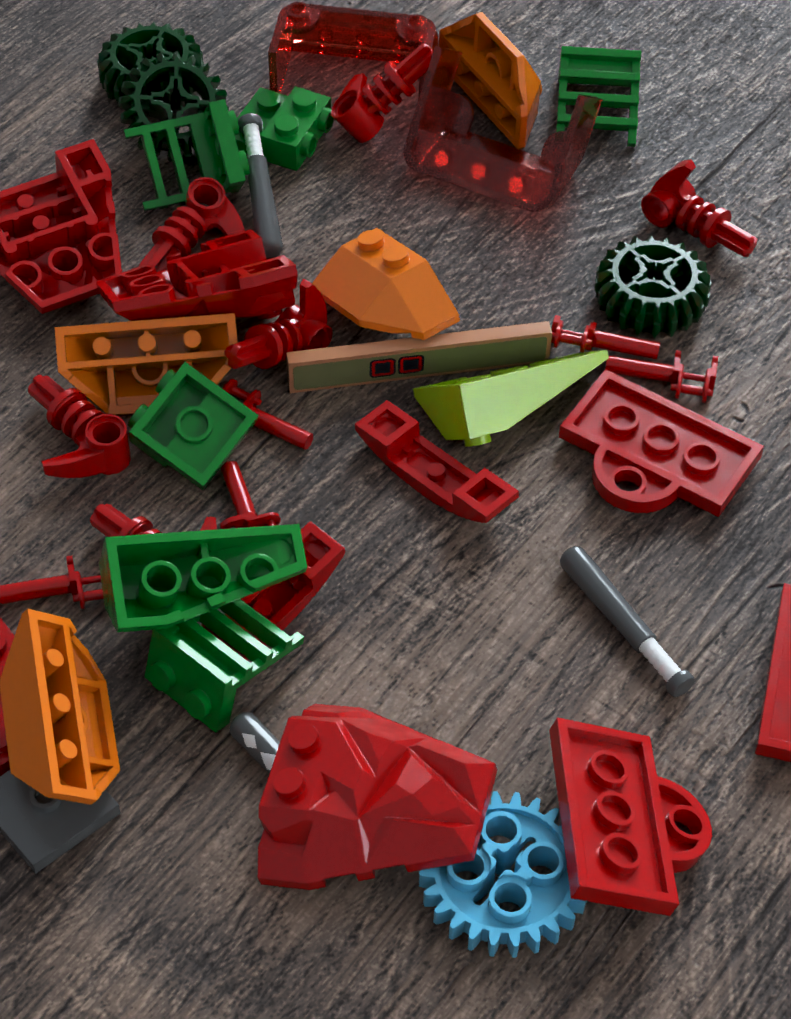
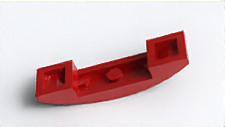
(430, 470)
(288, 598)

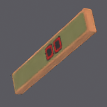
(418, 358)

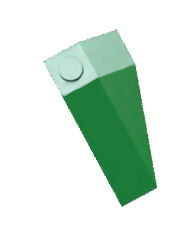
(180, 575)

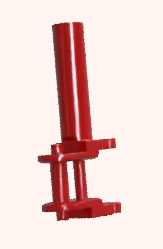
(603, 340)
(667, 373)
(267, 421)
(242, 502)
(52, 586)

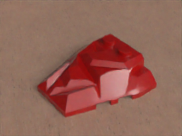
(61, 230)
(221, 279)
(366, 798)

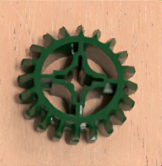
(133, 45)
(157, 104)
(651, 296)

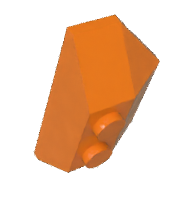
(495, 75)
(386, 287)
(124, 361)
(57, 712)

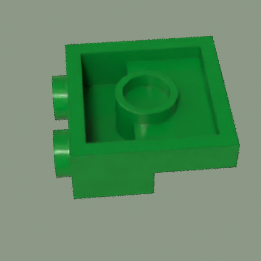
(289, 124)
(191, 425)

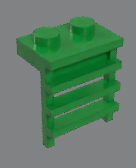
(604, 68)
(214, 147)
(206, 672)

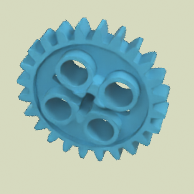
(542, 898)

